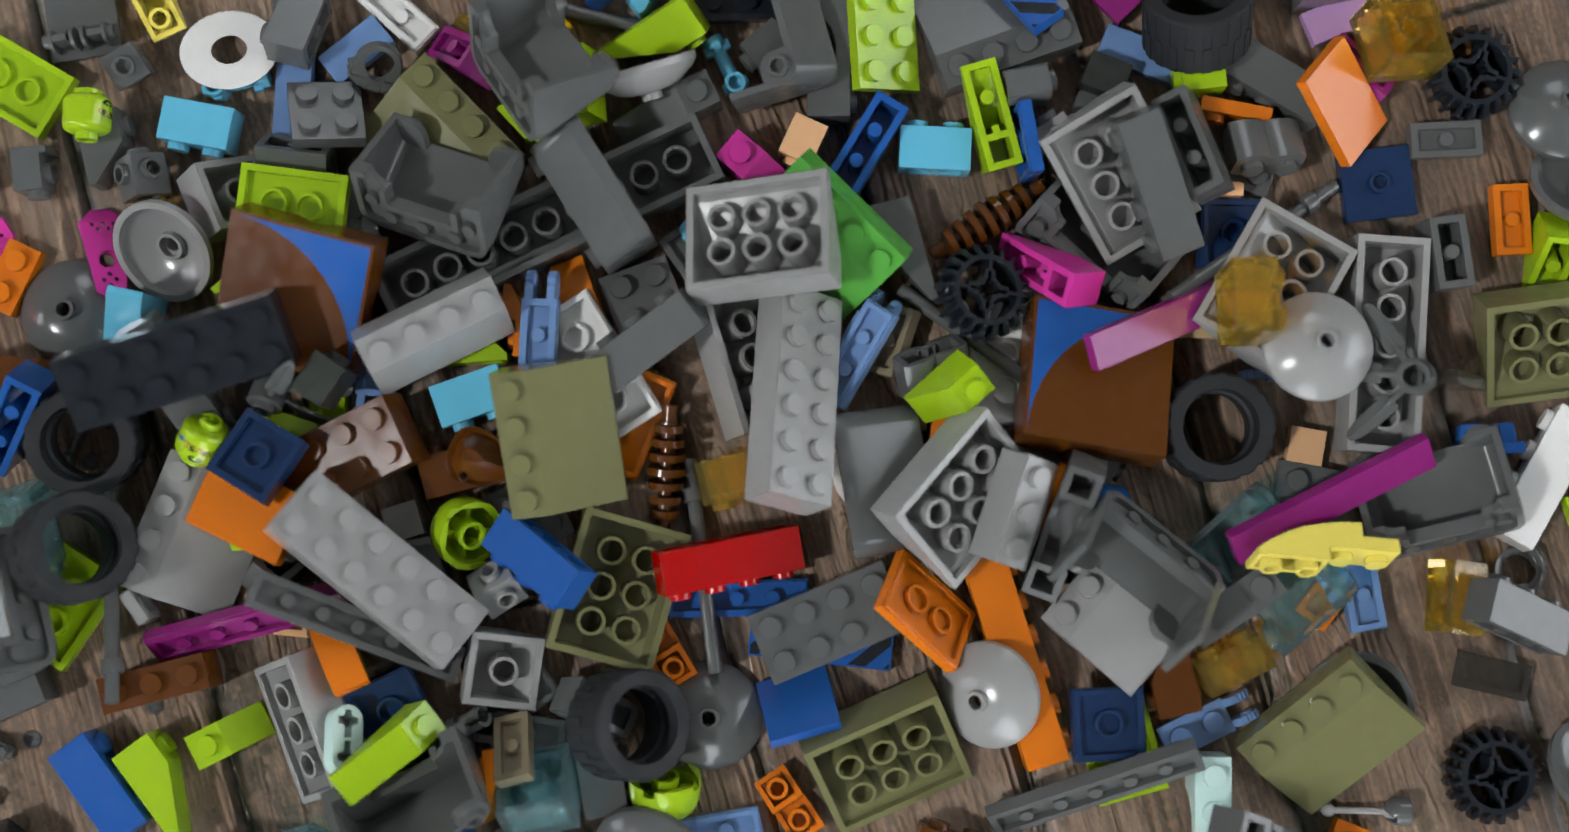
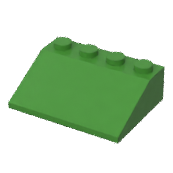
(866, 241)

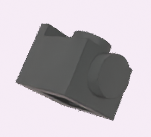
(34, 171)

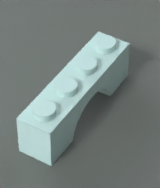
(1209, 788)

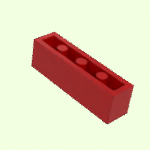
(727, 560)

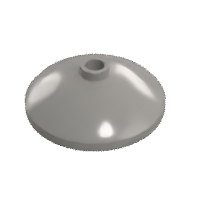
(651, 77)
(163, 250)
(1306, 366)
(1006, 691)

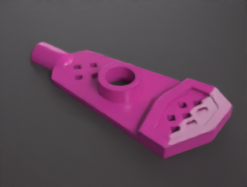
(98, 244)

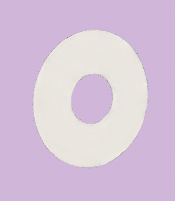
(201, 65)

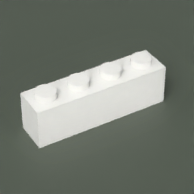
(1541, 477)

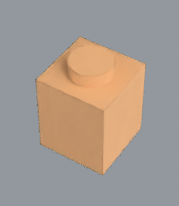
(801, 136)

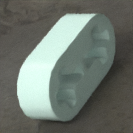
(341, 739)

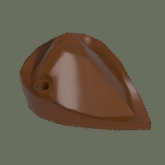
(477, 455)

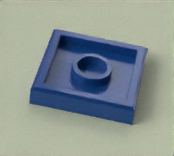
(1027, 136)
(798, 707)

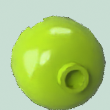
(460, 529)
(672, 793)

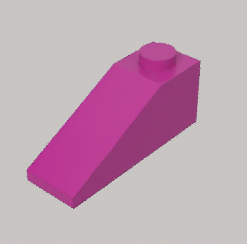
(746, 159)
(1053, 272)

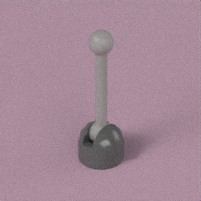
(1396, 810)

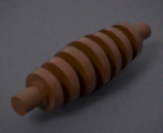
(987, 219)
(666, 470)

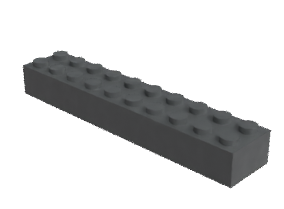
(541, 230)

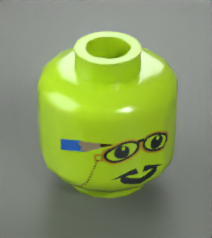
(87, 114)
(200, 438)

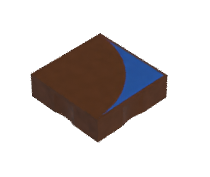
(320, 271)
(1069, 406)

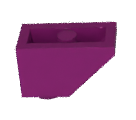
(454, 52)

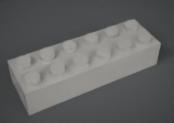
(1395, 279)
(794, 403)
(376, 570)

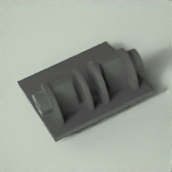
(81, 29)

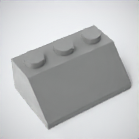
(1014, 509)

